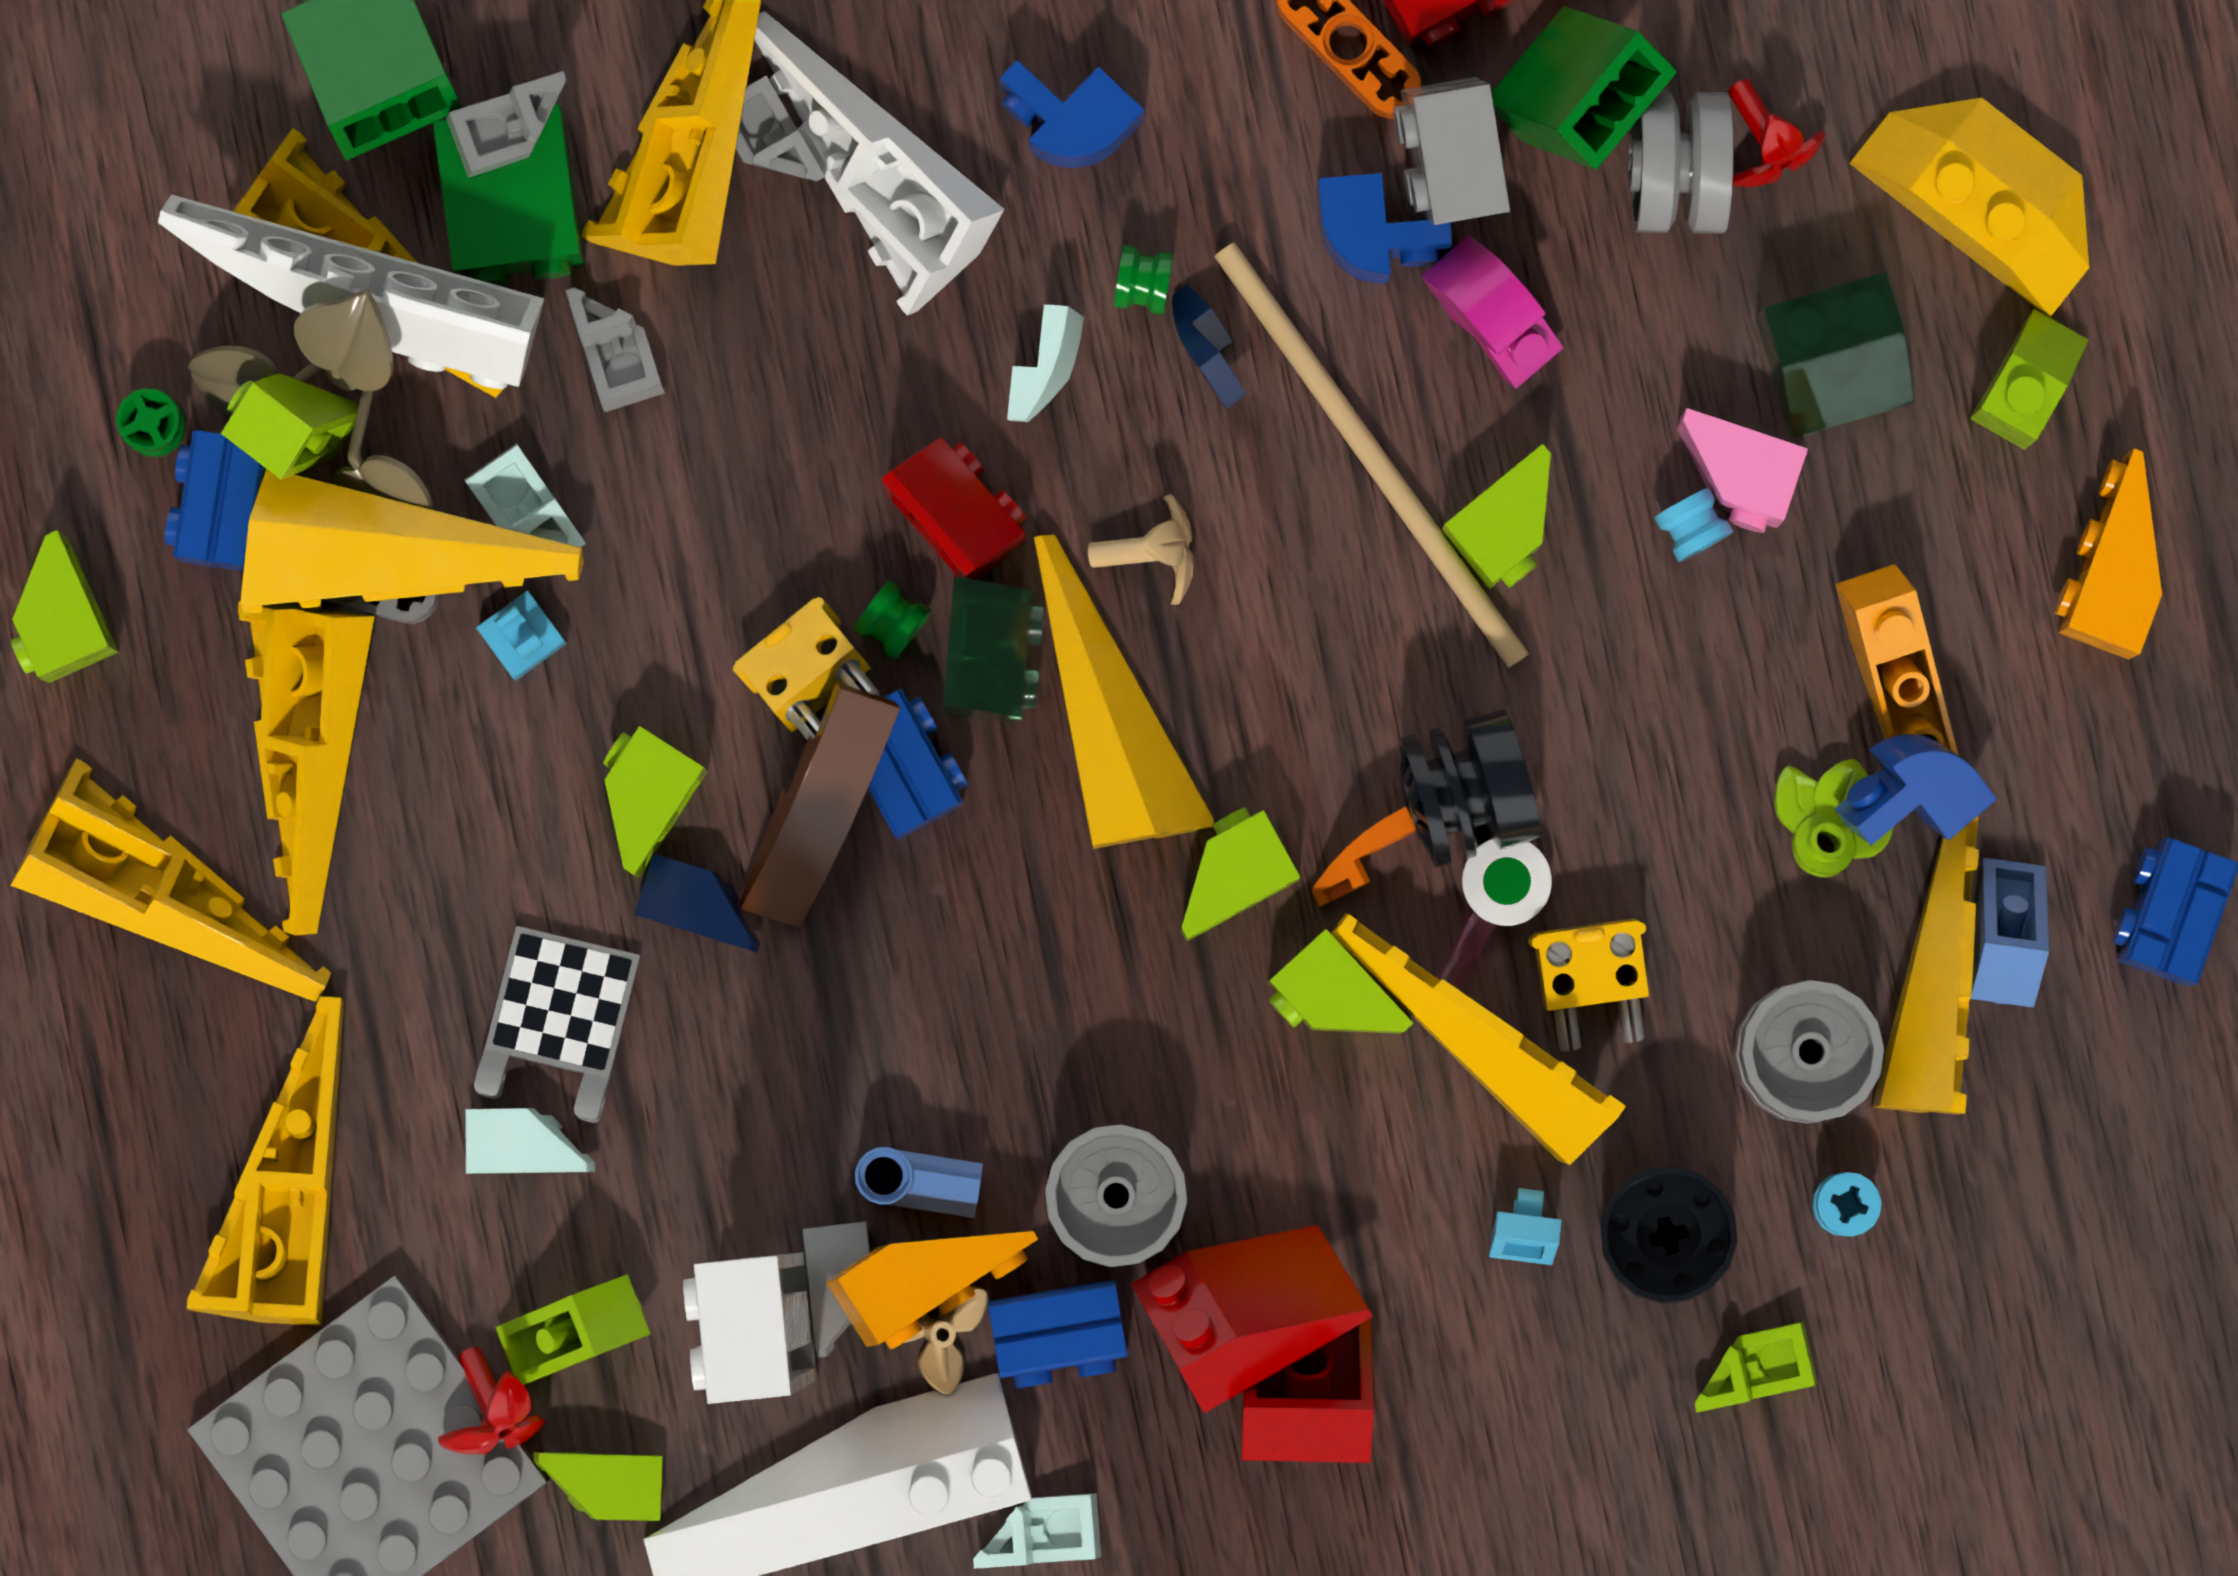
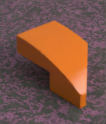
(1346, 871)

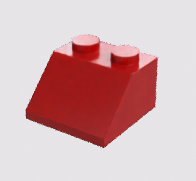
(954, 509)
(1314, 1406)

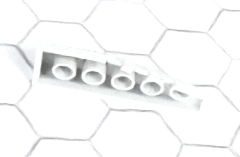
(427, 311)
(858, 1486)

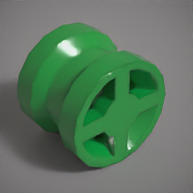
(1143, 280)
(144, 412)
(892, 620)

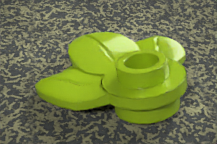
(1808, 811)

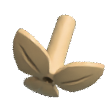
(1163, 543)
(941, 1359)

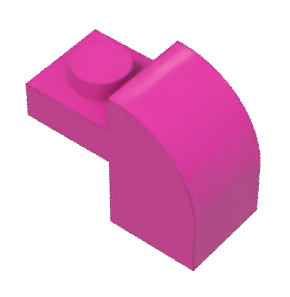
(1494, 309)

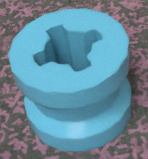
(1693, 524)
(1832, 1210)

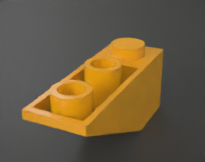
(2120, 575)
(1895, 655)
(907, 1279)

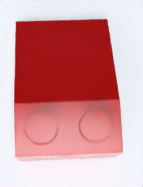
(1249, 1308)

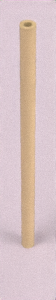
(1371, 455)

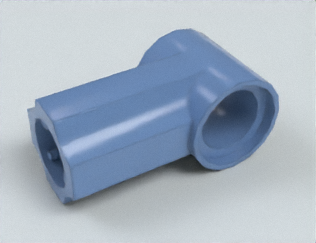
(926, 1183)

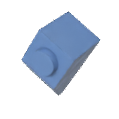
(2010, 932)

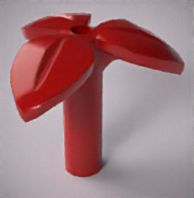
(1778, 139)
(502, 1407)

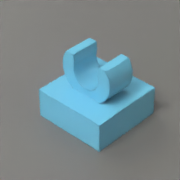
(521, 635)
(1525, 1233)

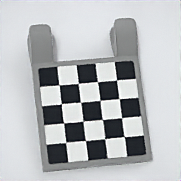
(561, 1009)

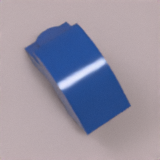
(1081, 129)
(1357, 231)
(1916, 777)

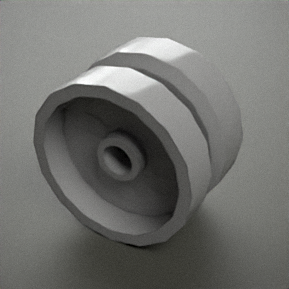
(1685, 162)
(1770, 1061)
(1124, 1233)

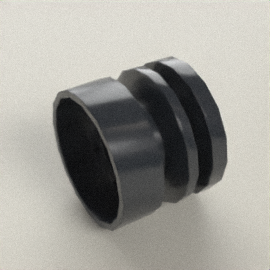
(1469, 788)
(1687, 1202)

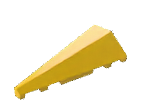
(310, 693)

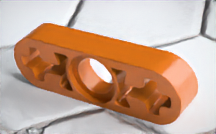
(1368, 89)

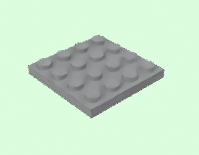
(345, 1452)

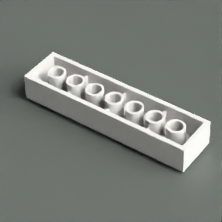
(751, 1327)

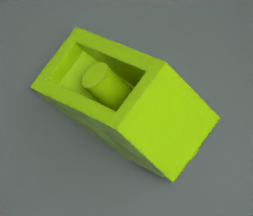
(2030, 380)
(288, 423)
(1504, 523)
(59, 616)
(647, 793)
(1237, 871)
(1333, 992)
(573, 1330)

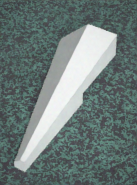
(908, 198)

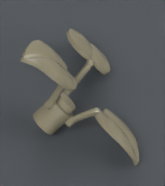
(356, 352)

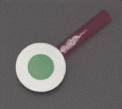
(1502, 890)

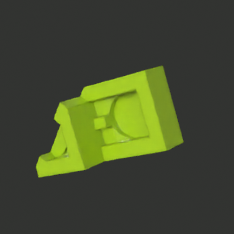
(1761, 1366)
(607, 1483)

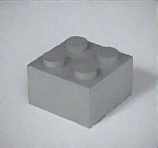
(1452, 151)

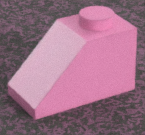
(1743, 468)

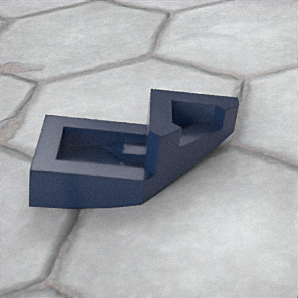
(1204, 340)
(694, 902)

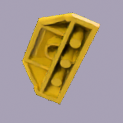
(1986, 193)

